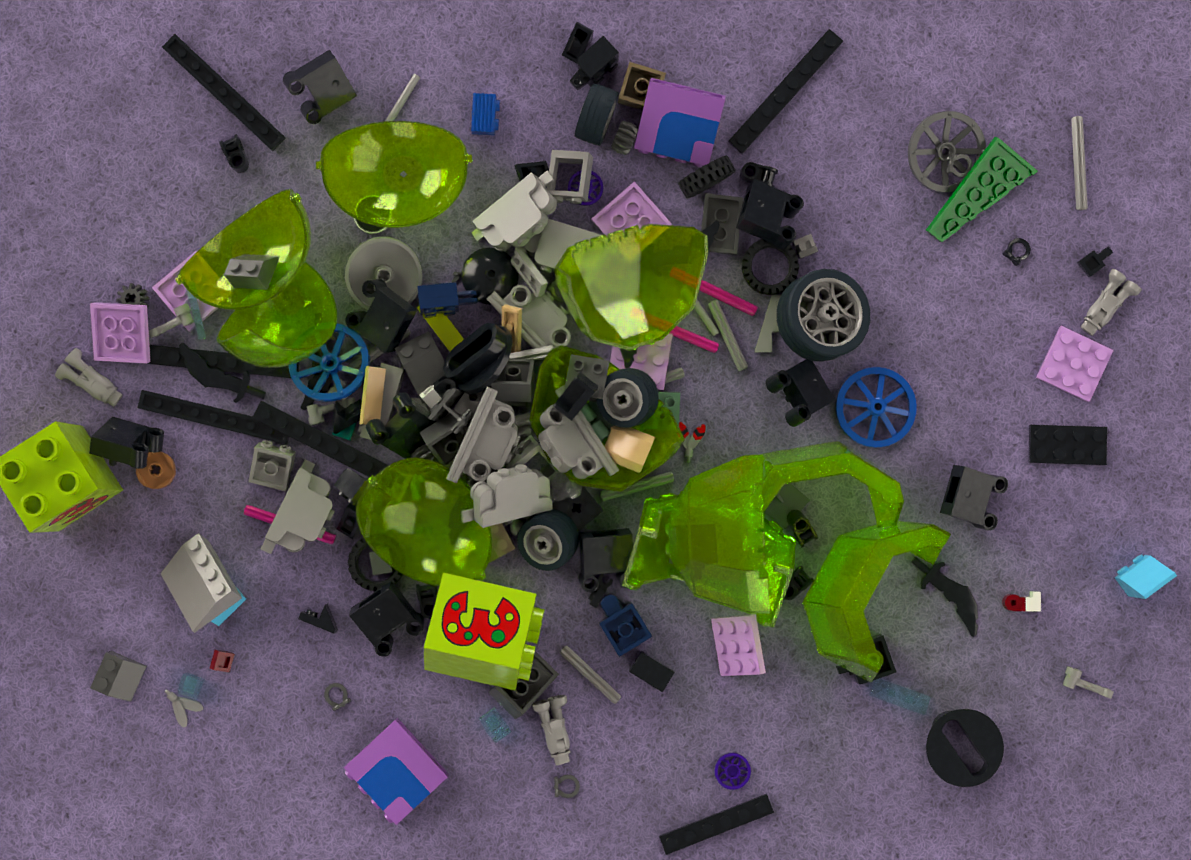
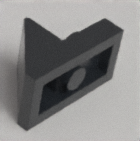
(578, 42)
(536, 168)
(345, 417)
(348, 523)
(324, 622)

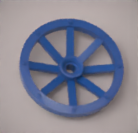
(329, 358)
(905, 387)

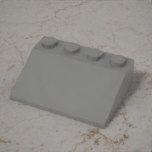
(199, 582)

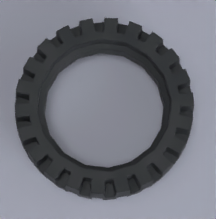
(706, 176)
(763, 288)
(359, 578)

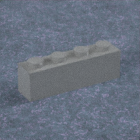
(392, 386)

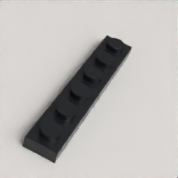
(716, 824)

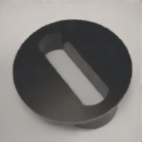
(479, 358)
(983, 736)

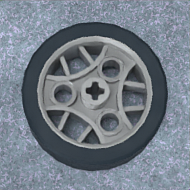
(823, 315)

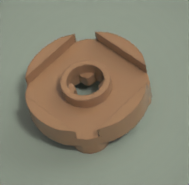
(166, 474)

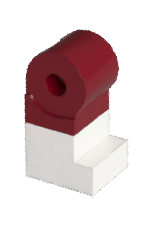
(1015, 603)

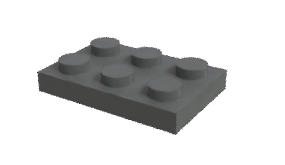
(725, 211)

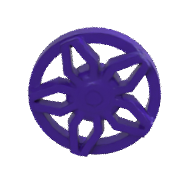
(590, 188)
(732, 771)

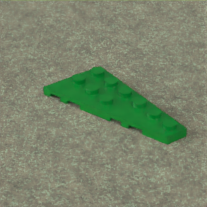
(986, 183)

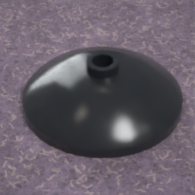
(476, 277)

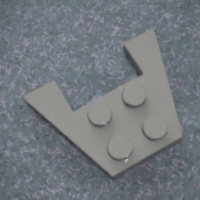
(769, 325)

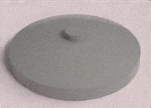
(385, 260)

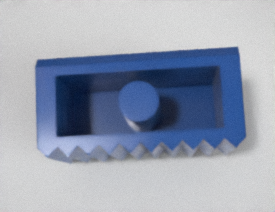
(484, 114)

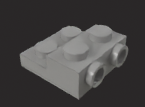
(272, 465)

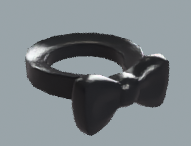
(1017, 260)

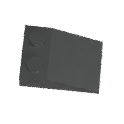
(421, 361)
(526, 692)

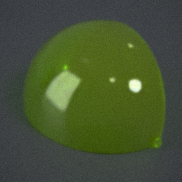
(365, 168)
(270, 228)
(284, 327)
(416, 524)

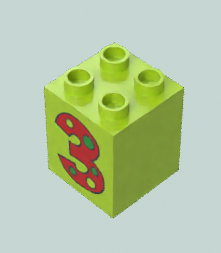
(55, 478)
(482, 632)

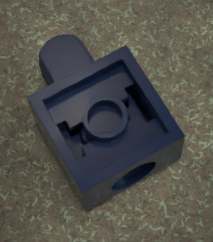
(443, 299)
(623, 625)

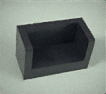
(575, 396)
(651, 671)

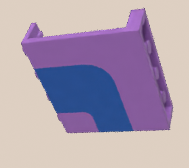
(679, 122)
(396, 772)

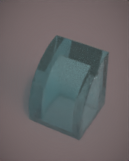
(190, 686)
(495, 725)

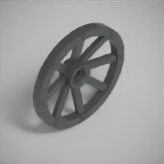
(949, 148)

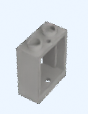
(571, 157)
(530, 448)

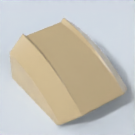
(629, 447)

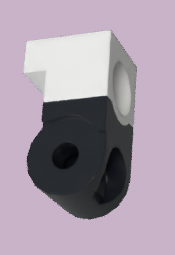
(435, 392)

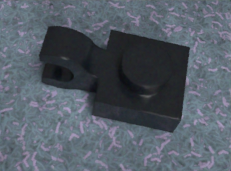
(1094, 262)
(598, 594)

